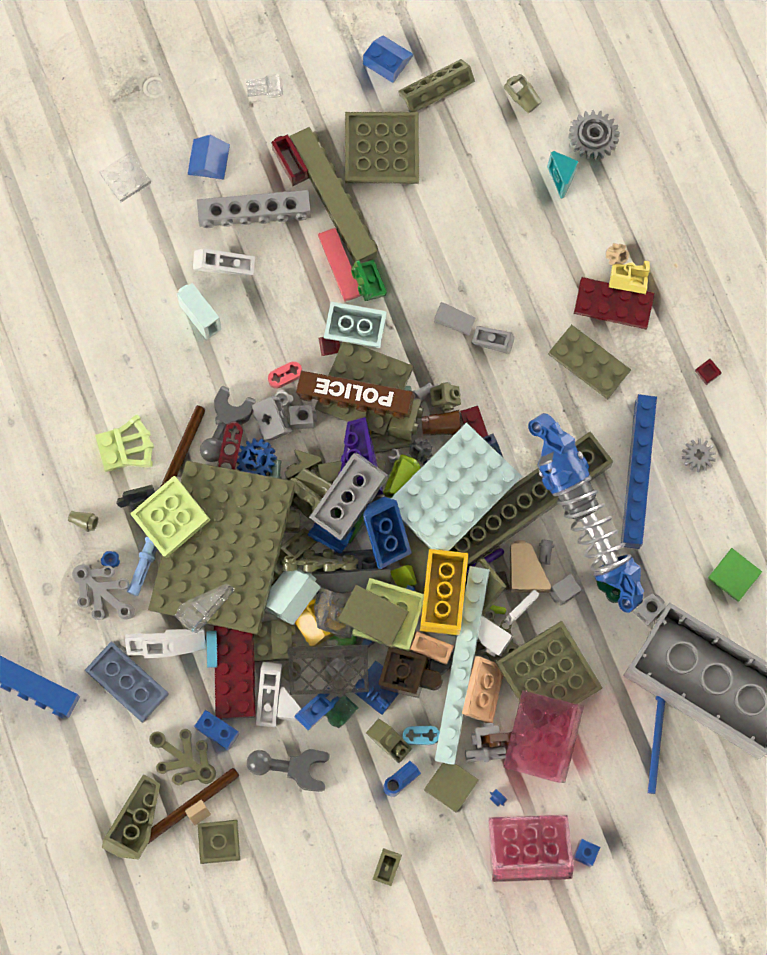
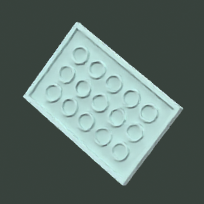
(454, 489)

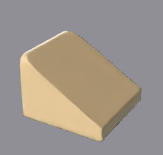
(198, 812)

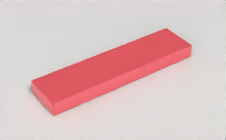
(339, 264)

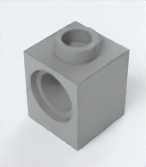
(296, 423)
(565, 590)
(642, 612)

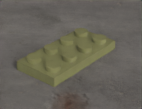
(589, 361)

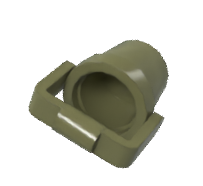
(525, 97)

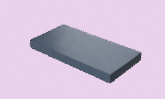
(126, 682)

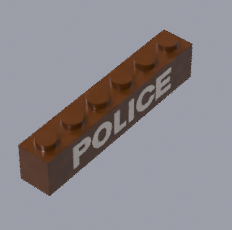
(355, 394)

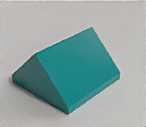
(562, 171)

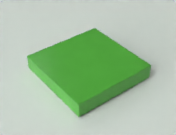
(734, 574)

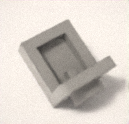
(486, 729)

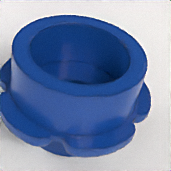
(110, 555)
(497, 798)

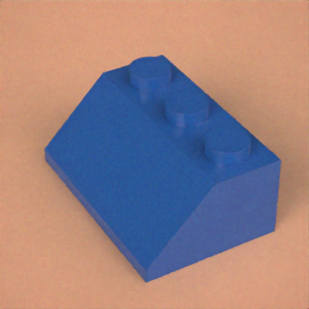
(386, 531)

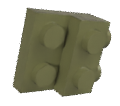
(273, 641)

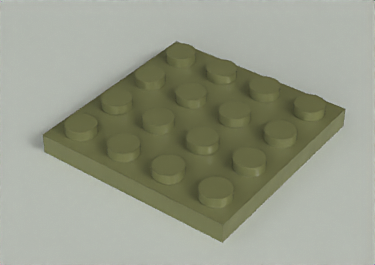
(382, 147)
(371, 367)
(550, 667)

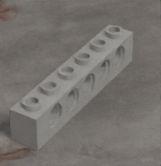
(246, 202)

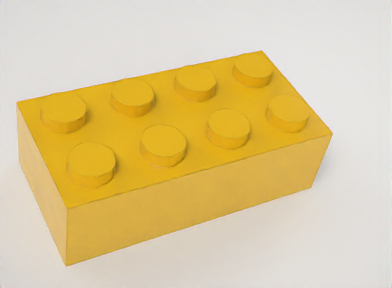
(444, 592)

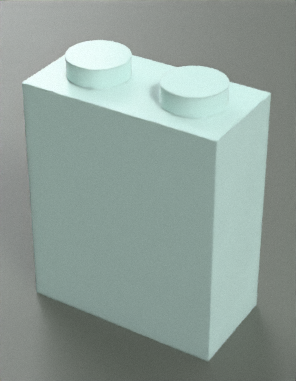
(198, 310)
(291, 595)

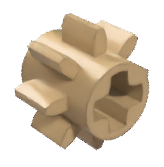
(617, 254)

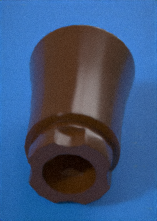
(441, 423)

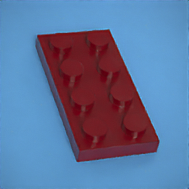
(613, 305)

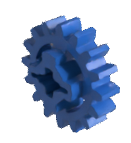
(264, 457)

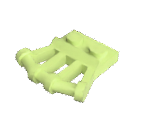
(113, 450)

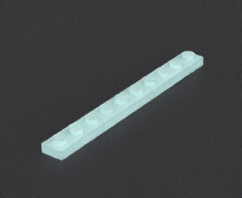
(462, 665)

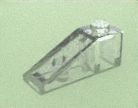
(199, 610)

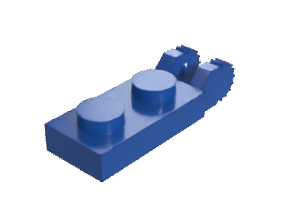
(315, 710)

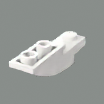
(165, 644)

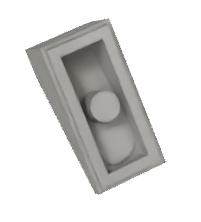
(454, 318)
(493, 339)

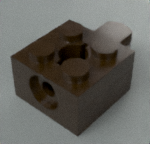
(408, 673)

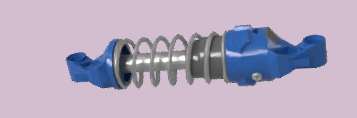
(568, 477)

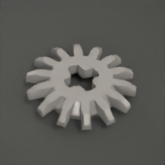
(705, 460)

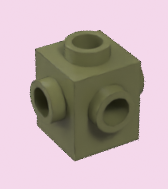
(445, 396)

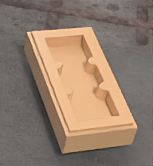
(431, 648)

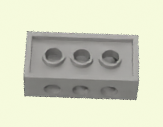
(336, 496)

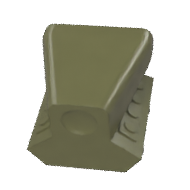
(308, 491)

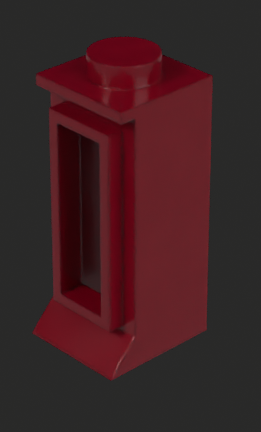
(281, 144)

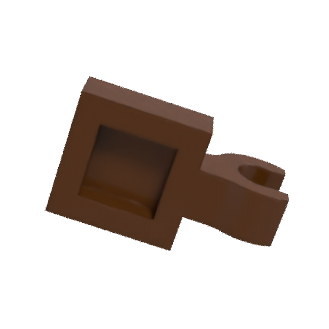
(495, 740)

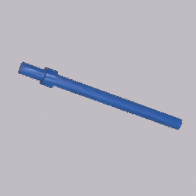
(656, 745)

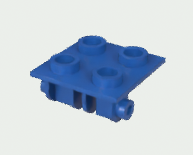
(376, 697)

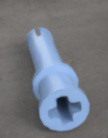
(146, 557)

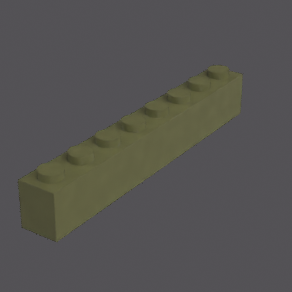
(333, 197)

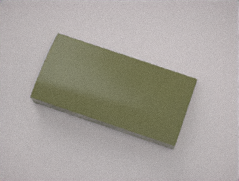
(417, 559)

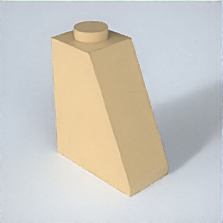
(526, 570)

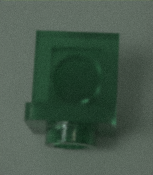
(341, 712)

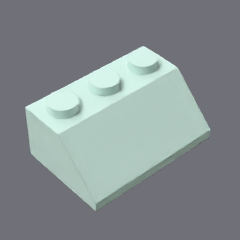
(355, 324)

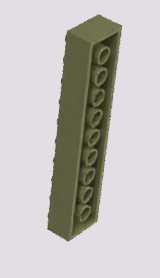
(523, 505)

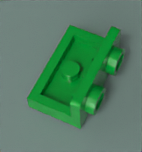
(368, 280)

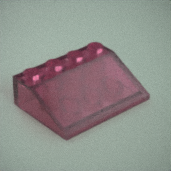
(543, 737)
(530, 848)

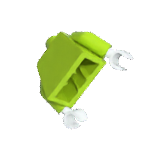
(402, 471)

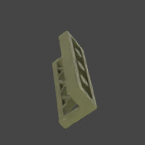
(453, 79)

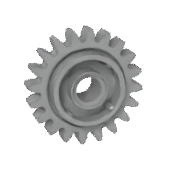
(591, 145)

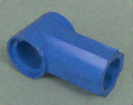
(402, 778)

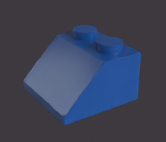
(386, 58)

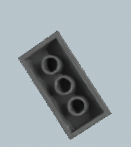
(345, 580)

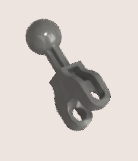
(225, 413)
(260, 763)

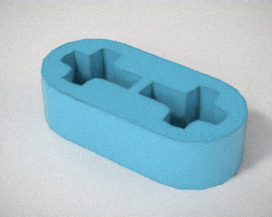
(211, 649)
(421, 730)

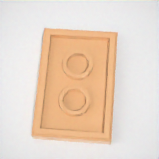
(483, 690)

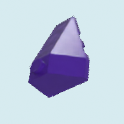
(358, 441)

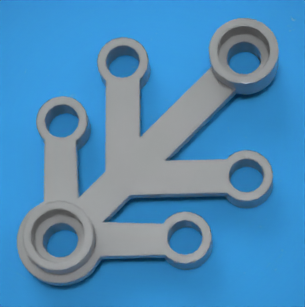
(100, 590)

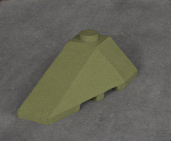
(133, 825)

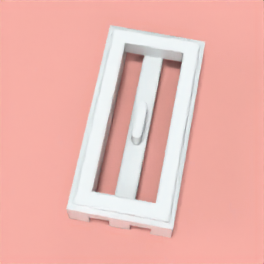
(522, 607)

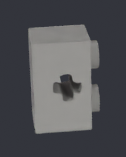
(278, 425)

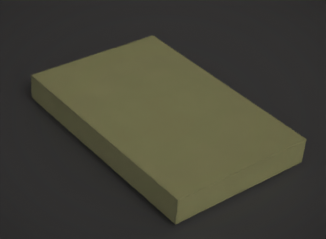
(373, 615)

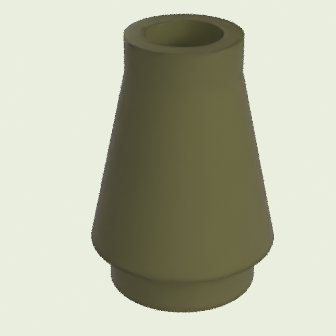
(86, 521)

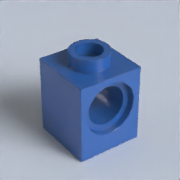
(586, 852)

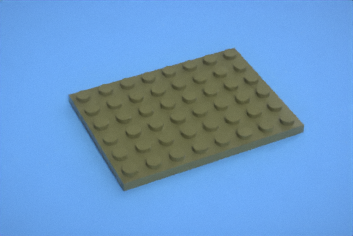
(233, 548)

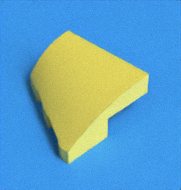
(630, 277)

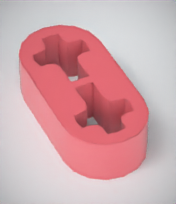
(286, 379)

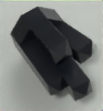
(135, 497)

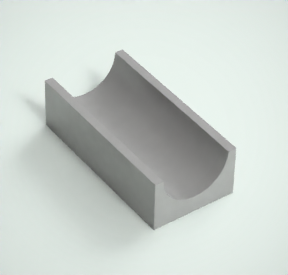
(705, 678)

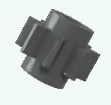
(420, 449)

